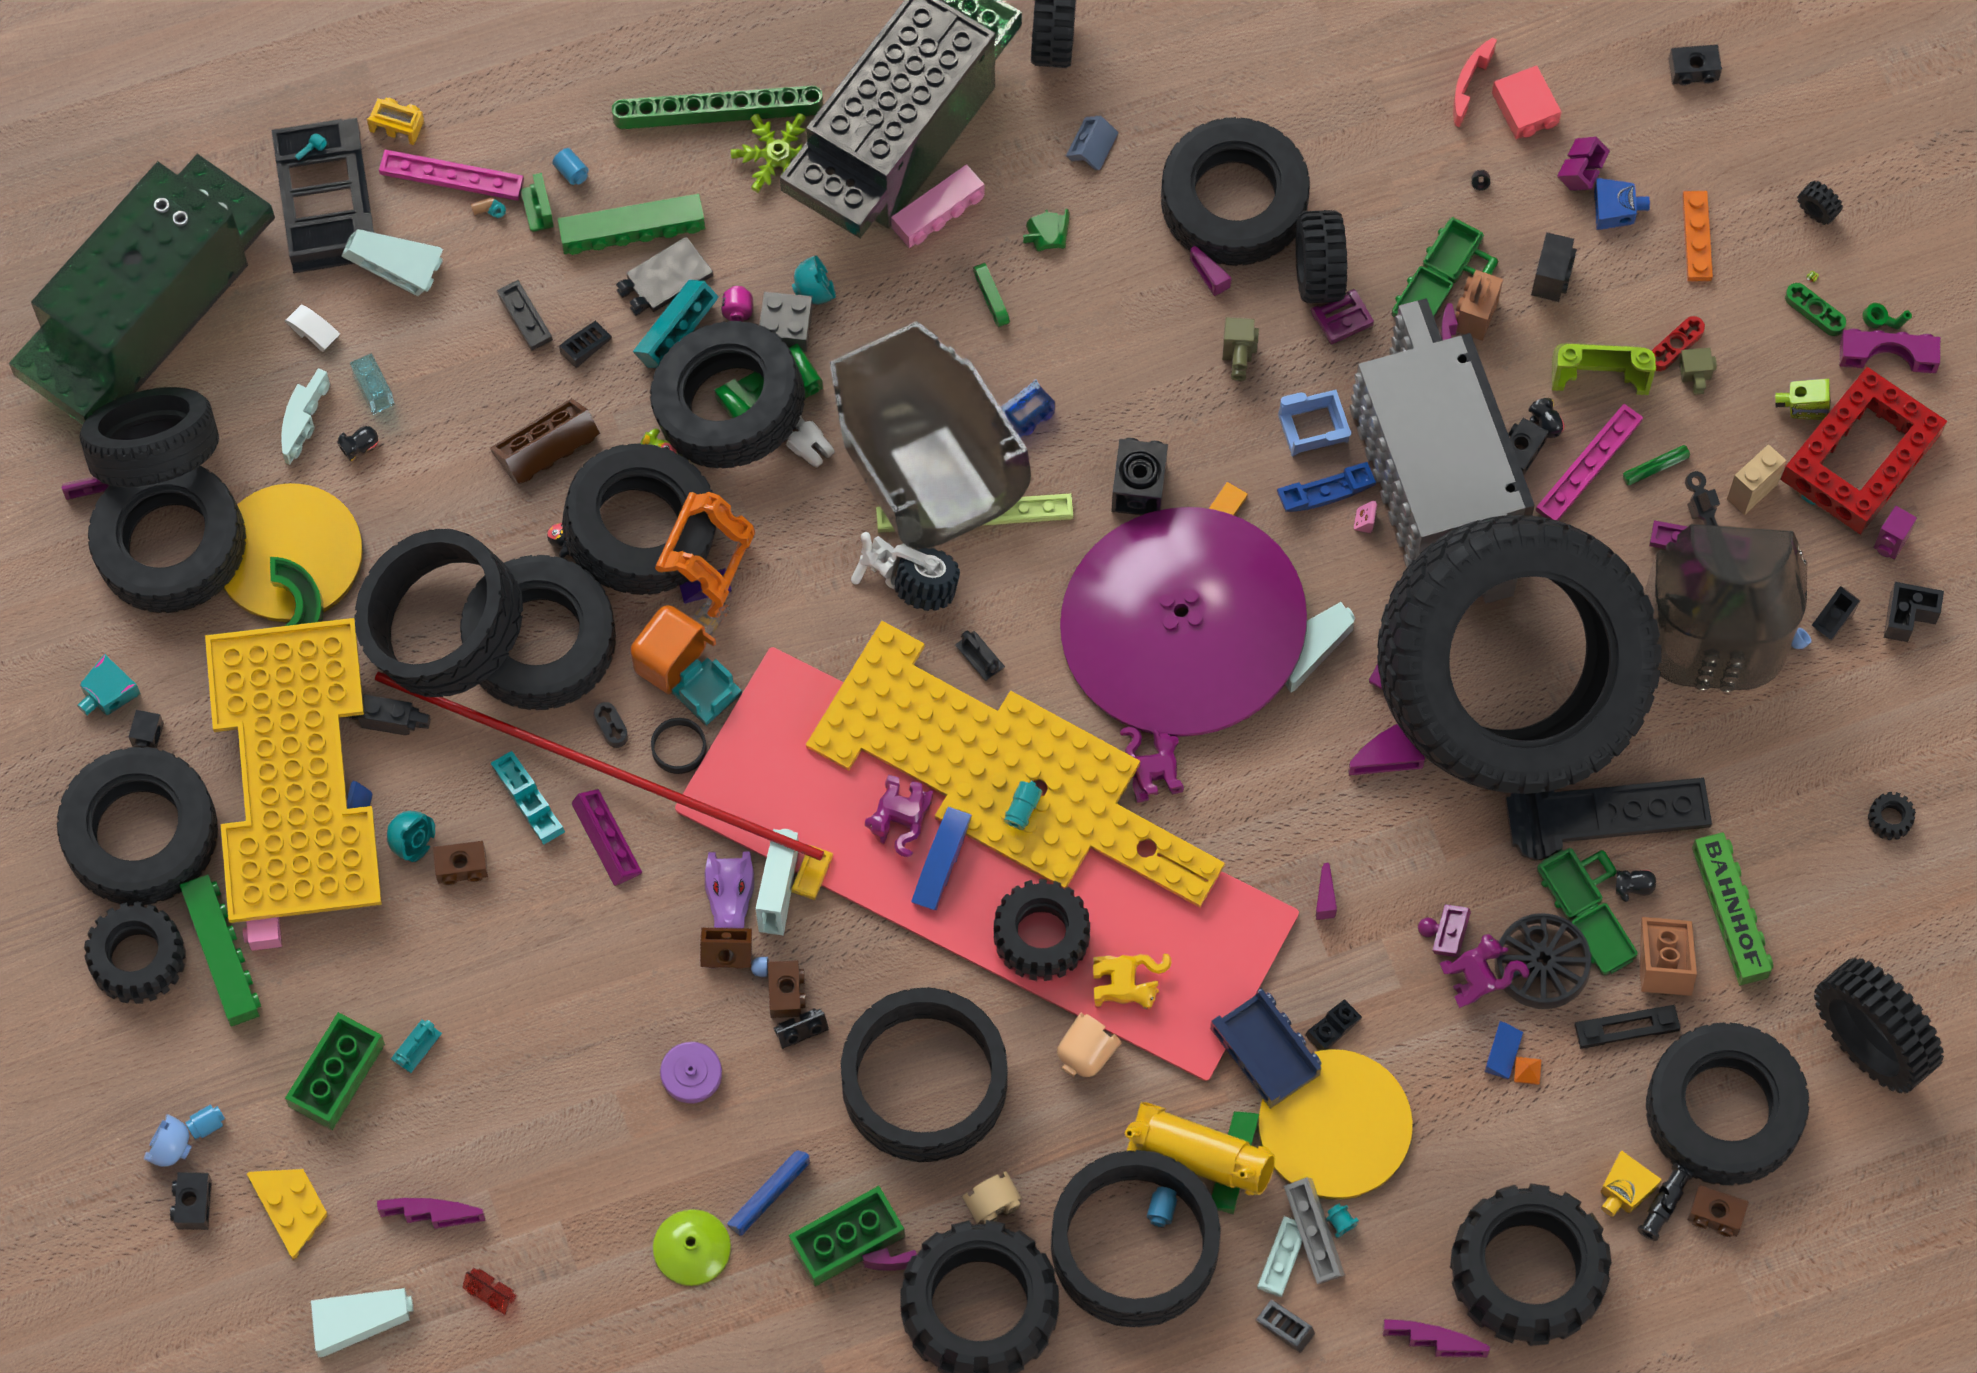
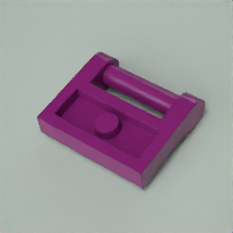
(1346, 322)

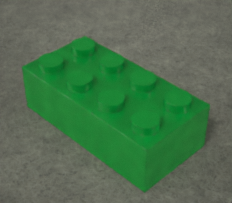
(335, 1071)
(846, 1235)

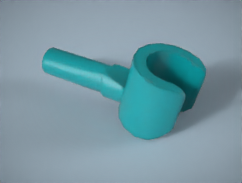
(315, 141)

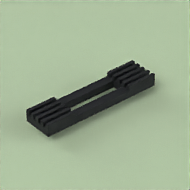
(1591, 1031)

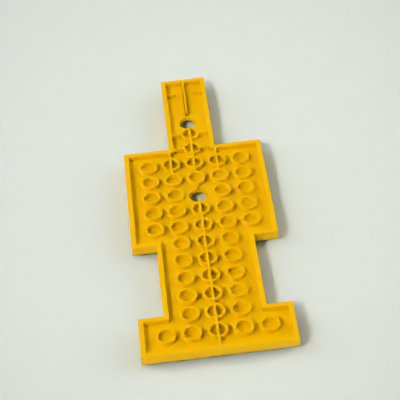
(983, 755)

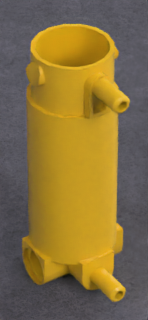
(1201, 1149)

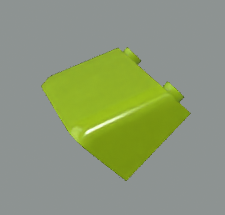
(1634, 361)

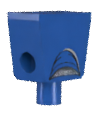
(1617, 203)

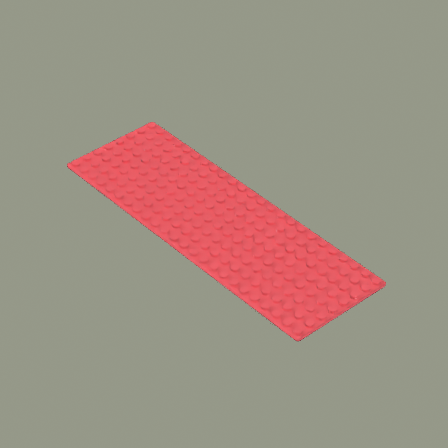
(773, 780)

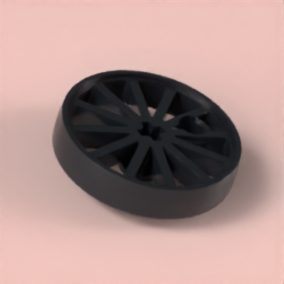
(1535, 951)

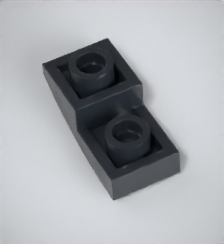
(1333, 1025)

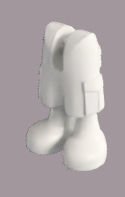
(807, 437)

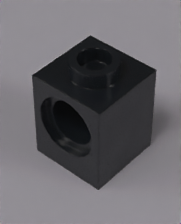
(146, 729)

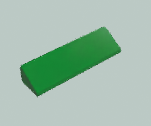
(1242, 1127)

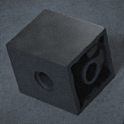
(1139, 476)

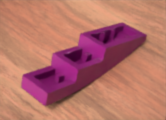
(441, 1212)
(1446, 1342)

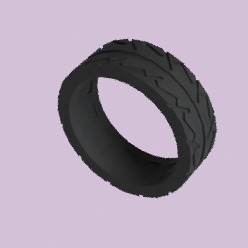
(393, 577)
(924, 1004)
(1145, 1167)

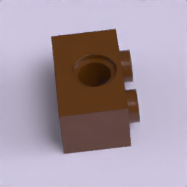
(447, 856)
(736, 941)
(785, 1004)
(1732, 1208)

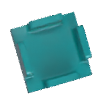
(706, 689)

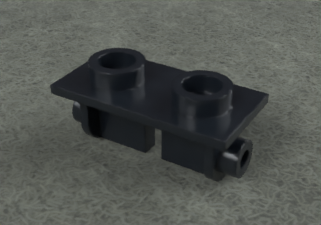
(979, 655)
(811, 1024)

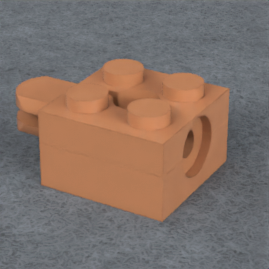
(1478, 304)

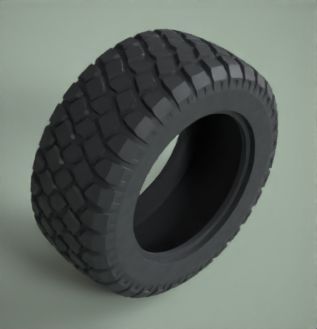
(1616, 673)

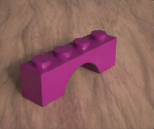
(1919, 351)

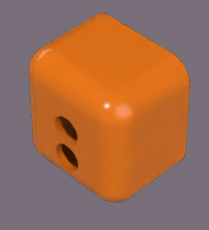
(668, 647)

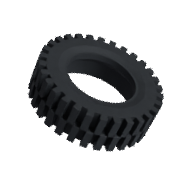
(1879, 1025)

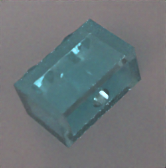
(372, 383)

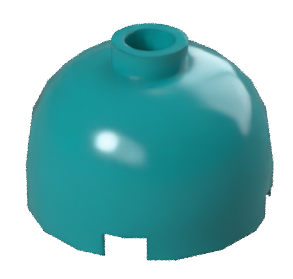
(812, 281)
(410, 834)

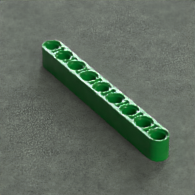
(706, 102)

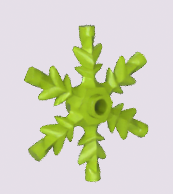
(777, 152)

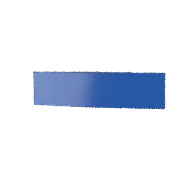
(941, 858)

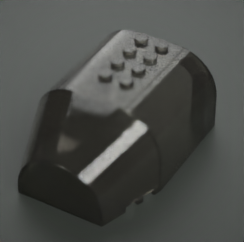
(927, 436)
(1727, 605)

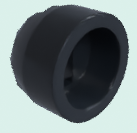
(1475, 180)

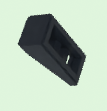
(577, 359)
(1303, 1338)

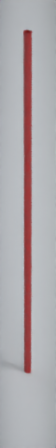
(611, 771)

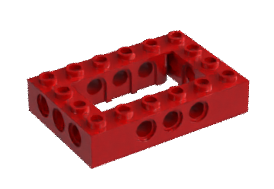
(1835, 495)

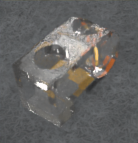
(708, 622)

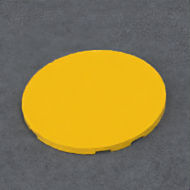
(302, 527)
(1340, 1128)

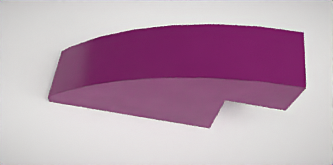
(1387, 753)

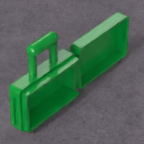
(1445, 265)
(1579, 897)

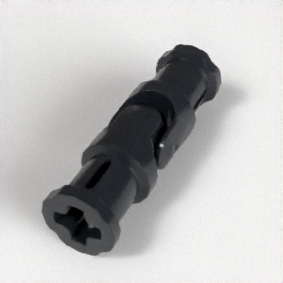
(1665, 1202)

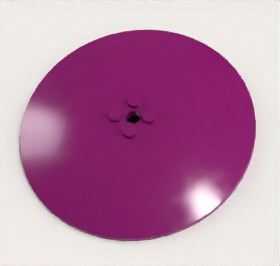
(1192, 669)

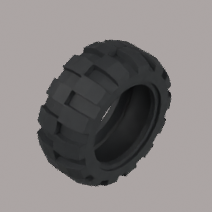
(1541, 1209)
(988, 1244)

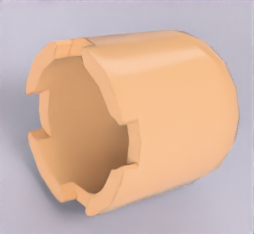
(1086, 1047)

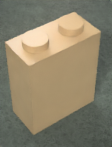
(1756, 479)

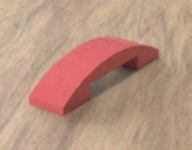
(1480, 59)

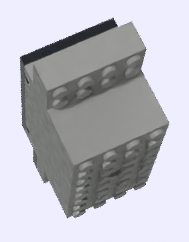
(1436, 436)

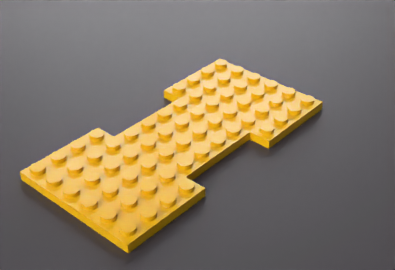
(298, 837)

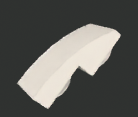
(314, 327)

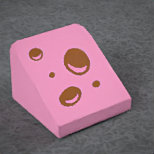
(1365, 517)

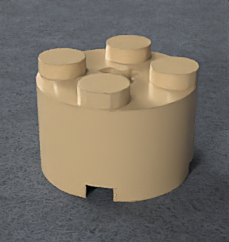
(993, 1198)

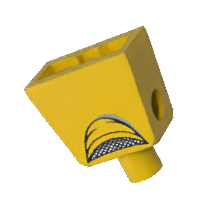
(1627, 1185)

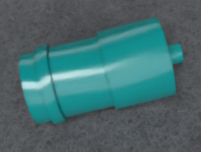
(1024, 801)

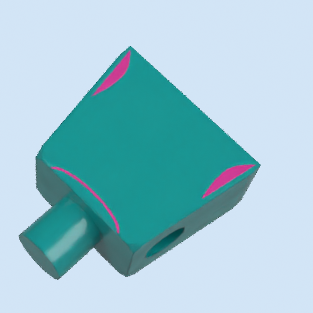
(106, 688)

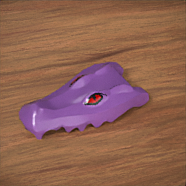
(729, 888)

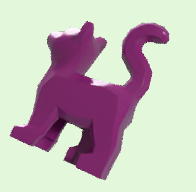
(1153, 766)
(900, 810)
(1477, 972)

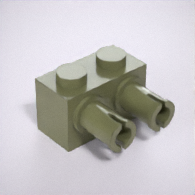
(1239, 344)

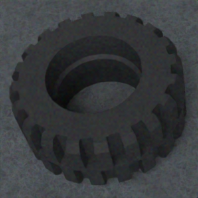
(1053, 33)
(1321, 256)
(1049, 899)
(121, 925)

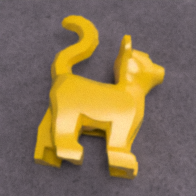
(1123, 974)

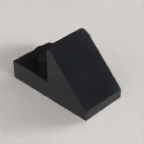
(1836, 613)

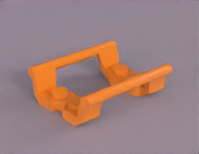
(695, 567)

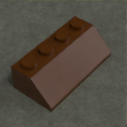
(545, 441)

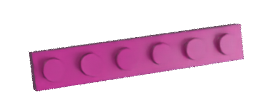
(451, 175)
(1589, 463)

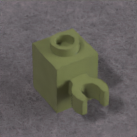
(1697, 366)

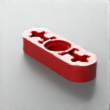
(1678, 333)

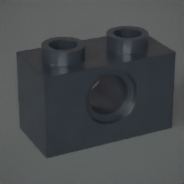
(1704, 56)
(1531, 437)
(197, 1215)

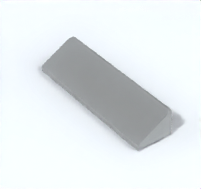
(1314, 1230)

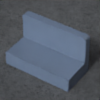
(1092, 141)

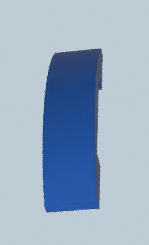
(1327, 490)

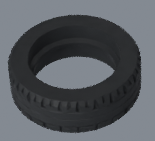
(149, 437)

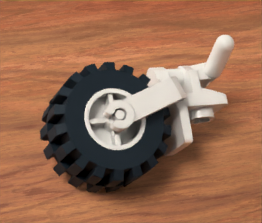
(923, 575)

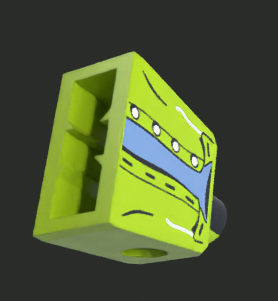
(1806, 399)

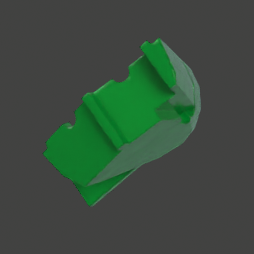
(1048, 230)

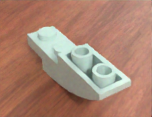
(297, 418)

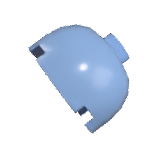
(169, 1143)

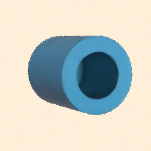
(570, 166)

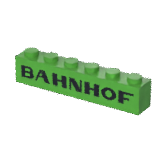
(1732, 909)

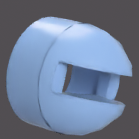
(1801, 639)
(759, 966)

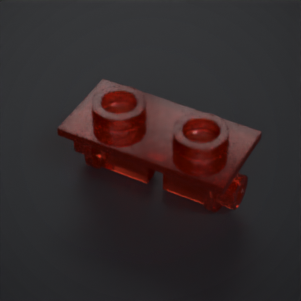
(479, 1285)

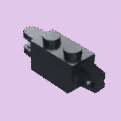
(391, 716)

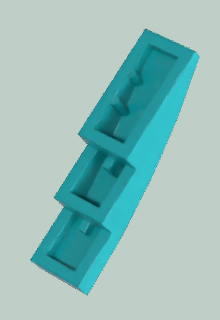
(527, 797)

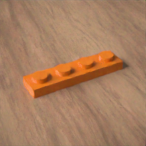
(1697, 236)

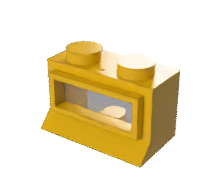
(396, 119)

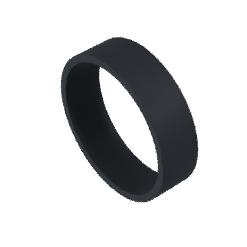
(676, 722)

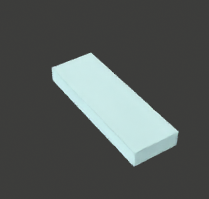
(1281, 1258)

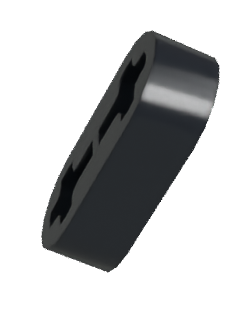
(605, 726)

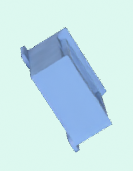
(1300, 403)

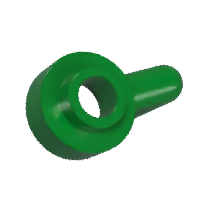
(1882, 317)

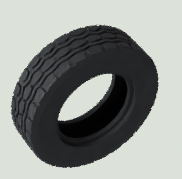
(1234, 142)
(748, 435)
(622, 470)
(177, 585)
(582, 666)
(119, 775)
(1739, 1049)

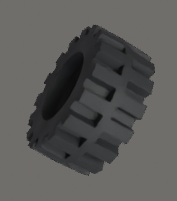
(1820, 202)
(1896, 802)

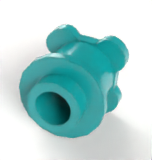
(1341, 1219)

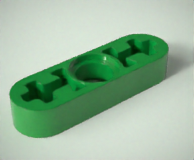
(991, 294)
(1814, 299)

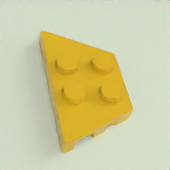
(290, 1205)

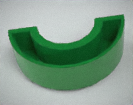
(300, 583)

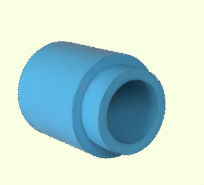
(205, 1121)
(1162, 1206)

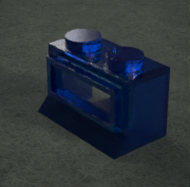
(1029, 408)

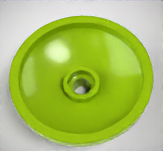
(694, 1263)

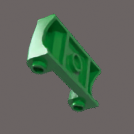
(741, 395)

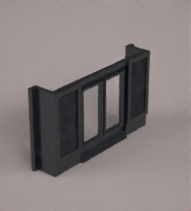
(321, 239)

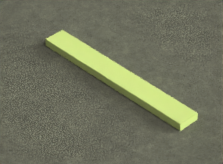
(1025, 510)

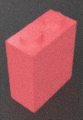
(1526, 102)

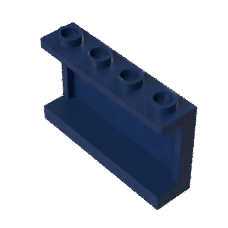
(1267, 1048)

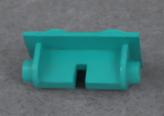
(416, 1045)

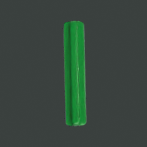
(1656, 465)

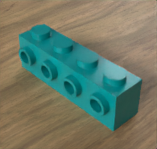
(676, 322)

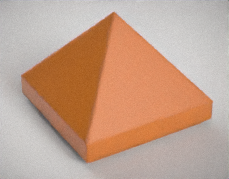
(1527, 1070)

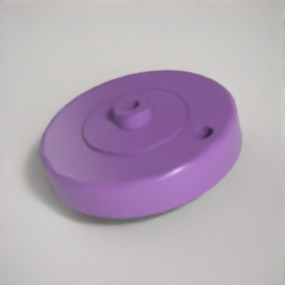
(691, 1072)

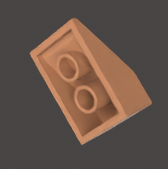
(1667, 956)

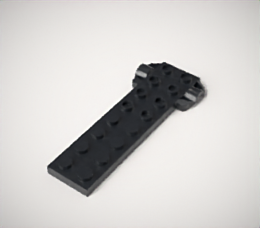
(1547, 819)

